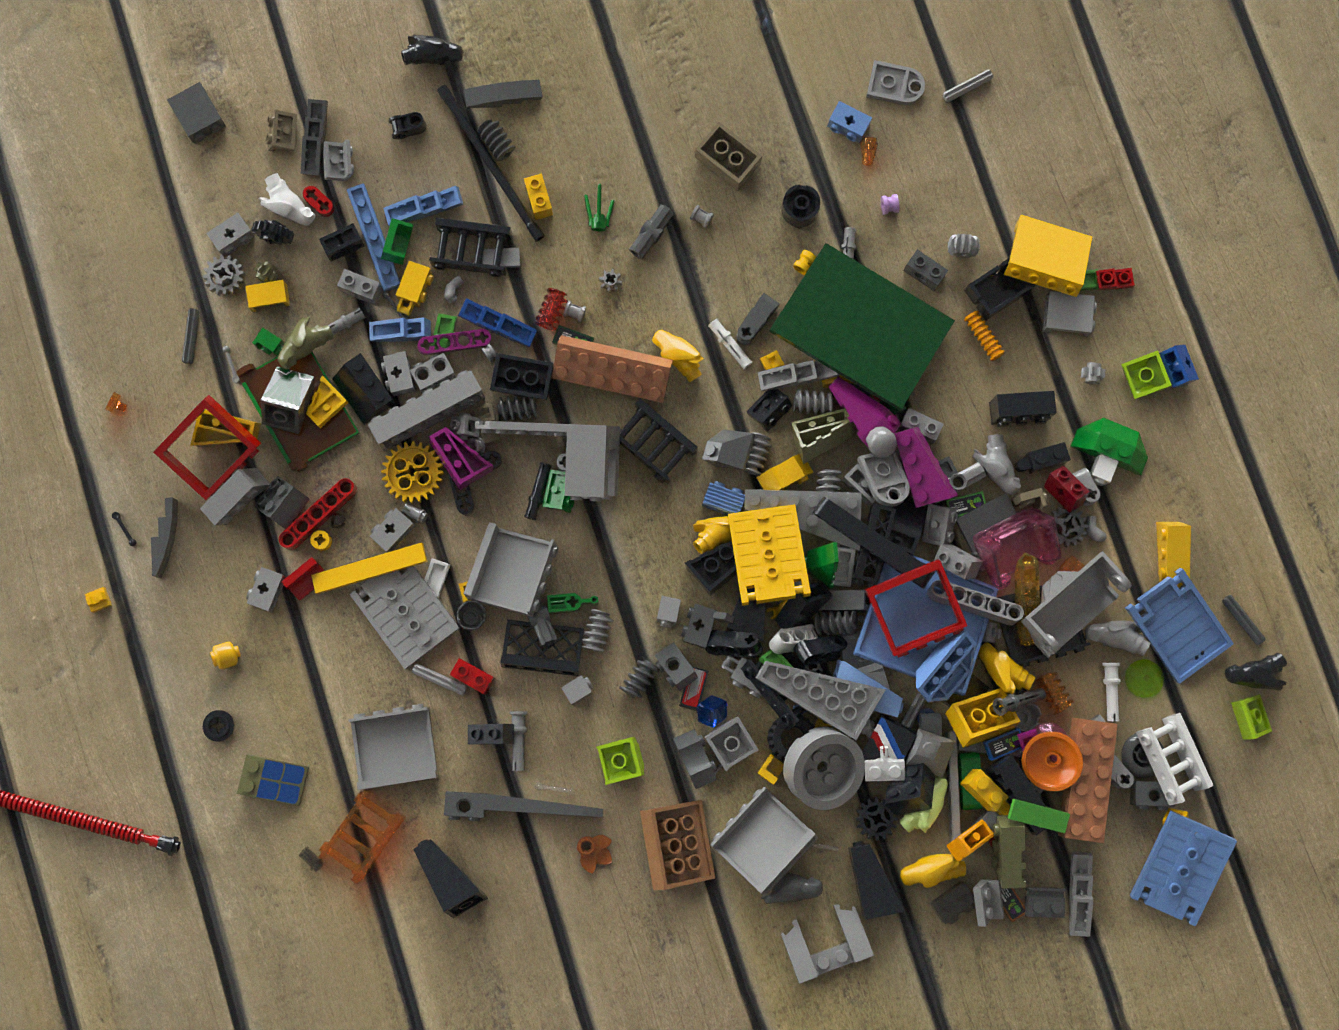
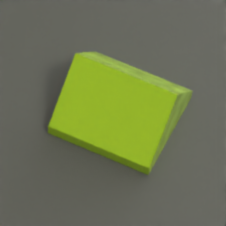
(1251, 717)

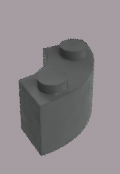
(695, 759)

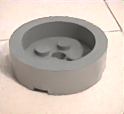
(833, 783)

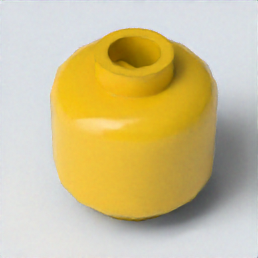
(225, 655)

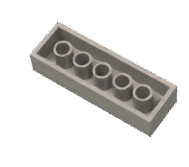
(426, 410)

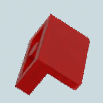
(301, 581)

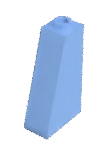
(888, 704)

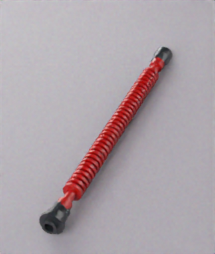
(87, 822)

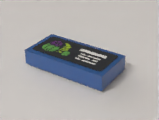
(1002, 744)

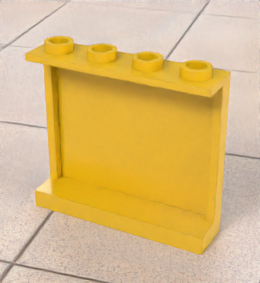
(1049, 255)

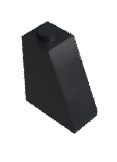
(801, 609)

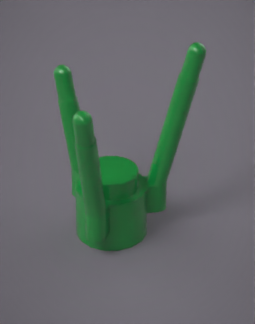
(598, 222)

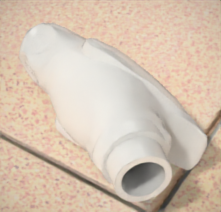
(285, 202)

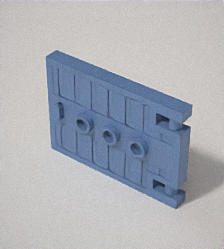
(1179, 626)
(1183, 867)

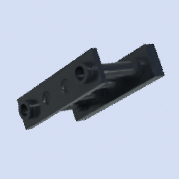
(464, 229)
(672, 434)
(776, 701)

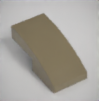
(487, 413)

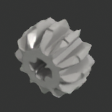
(963, 245)

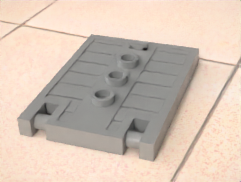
(405, 614)

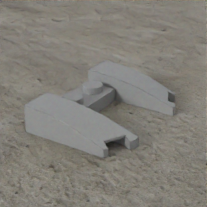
(853, 950)

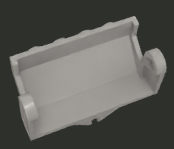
(1073, 601)

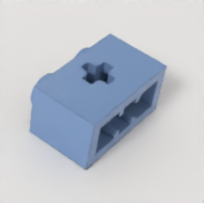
(842, 115)

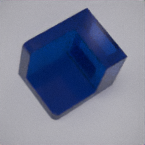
(712, 711)

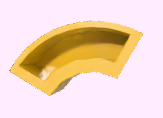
(785, 474)

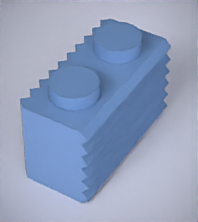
(723, 499)

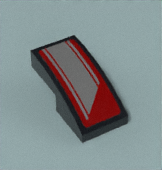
(693, 692)

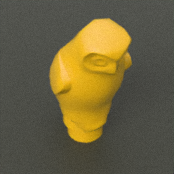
(683, 354)
(713, 533)
(1004, 669)
(933, 870)

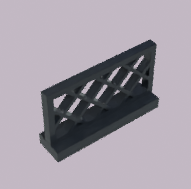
(538, 664)

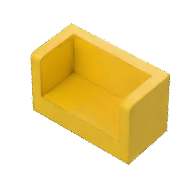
(267, 294)

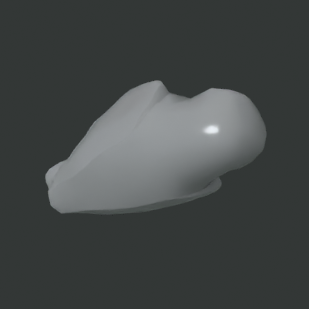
(998, 465)
(1118, 635)

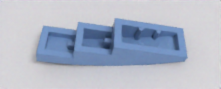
(424, 206)

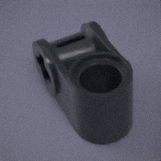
(406, 125)

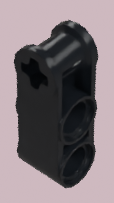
(734, 644)
(820, 649)

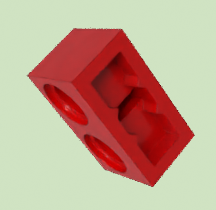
(472, 676)

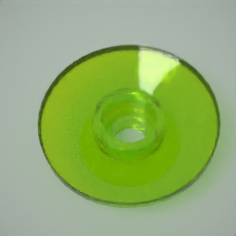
(1135, 678)

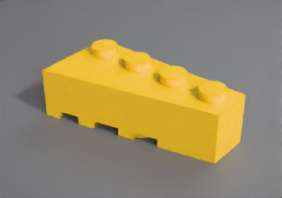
(1173, 548)

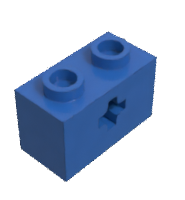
(1179, 366)

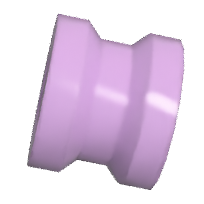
(890, 204)

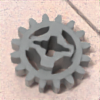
(226, 283)

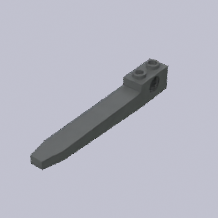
(482, 801)

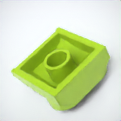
(1146, 375)
(621, 760)

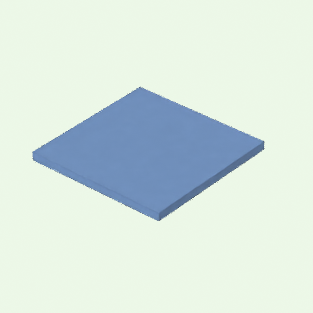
(913, 614)

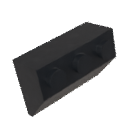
(522, 376)
(363, 389)

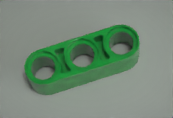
(966, 763)

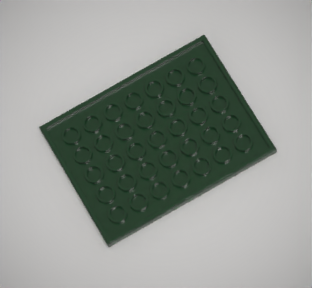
(862, 326)

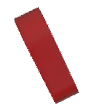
(315, 204)

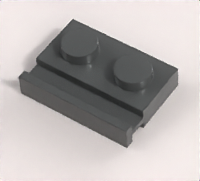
(1045, 902)

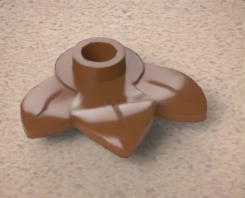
(596, 854)

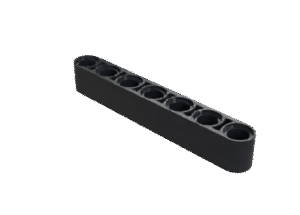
(869, 539)

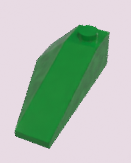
(823, 564)

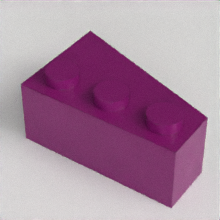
(458, 458)

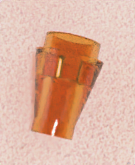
(868, 150)

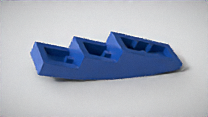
(497, 323)

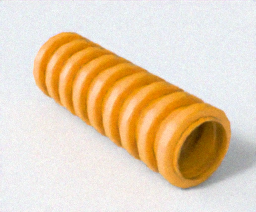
(984, 335)

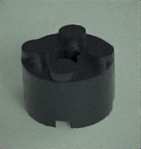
(796, 215)

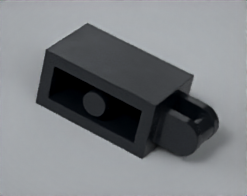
(1043, 459)

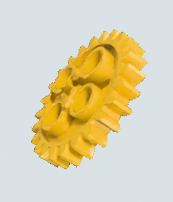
(409, 455)

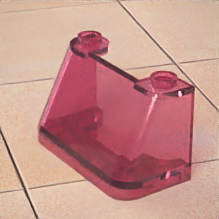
(1008, 540)

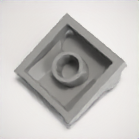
(731, 743)

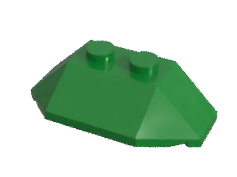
(1114, 442)

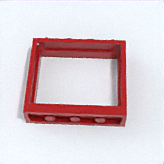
(230, 423)
(937, 635)

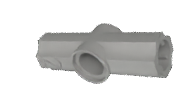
(968, 477)

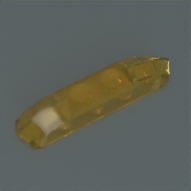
(1026, 592)

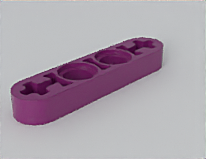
(454, 343)

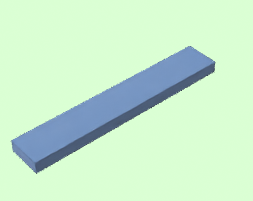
(373, 236)

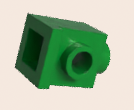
(268, 342)

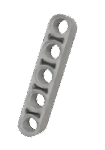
(984, 603)

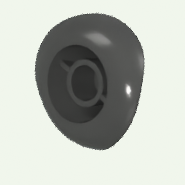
(1135, 758)

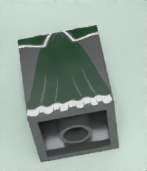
(287, 399)

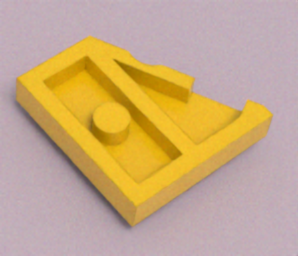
(325, 403)

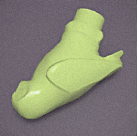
(925, 819)

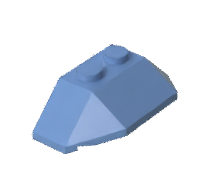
(946, 667)

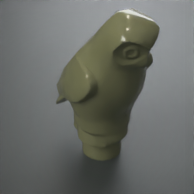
(303, 342)

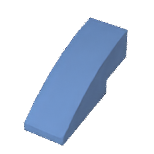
(399, 330)

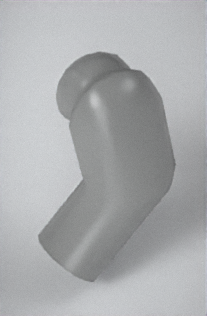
(451, 287)
(1093, 531)

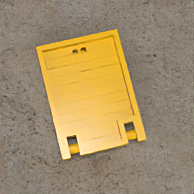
(768, 554)

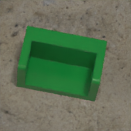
(397, 241)

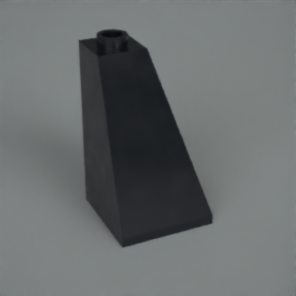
(450, 884)

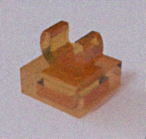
(115, 403)

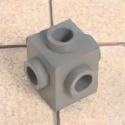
(464, 426)

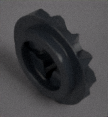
(211, 719)

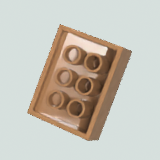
(677, 845)

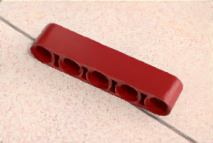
(308, 515)

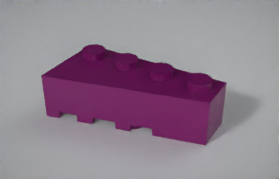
(922, 469)

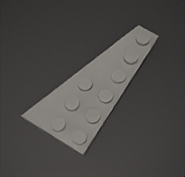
(805, 505)
(832, 699)

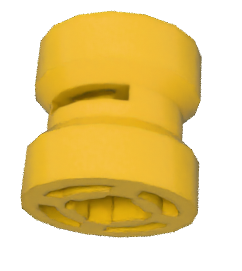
(805, 261)

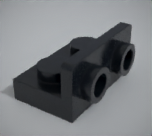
(770, 408)

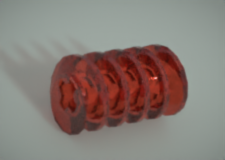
(551, 309)

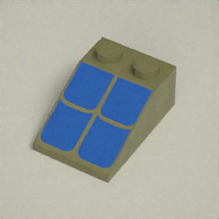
(272, 780)

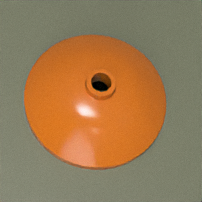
(1047, 773)

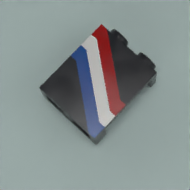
(890, 734)

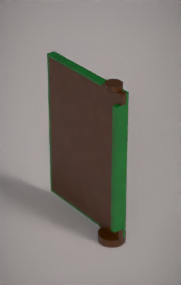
(312, 440)

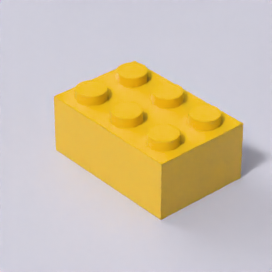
(976, 719)

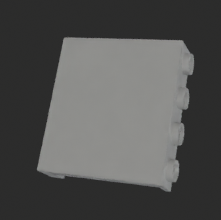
(511, 570)
(394, 747)
(763, 840)

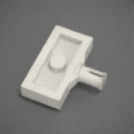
(884, 768)

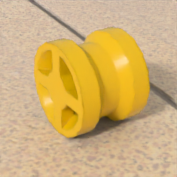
(323, 543)

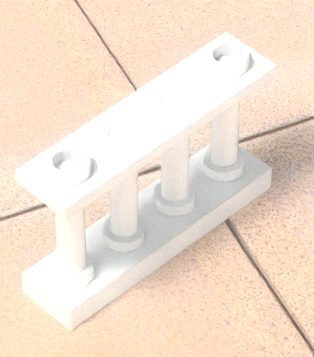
(1187, 752)

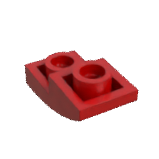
(1114, 279)

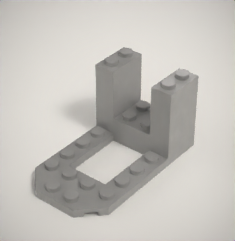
(590, 454)

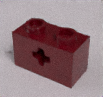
(1066, 489)

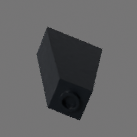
(873, 887)

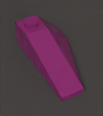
(862, 409)

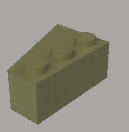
(1008, 852)

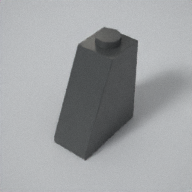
(847, 600)

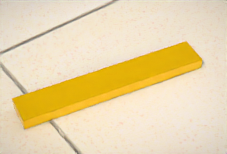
(369, 568)

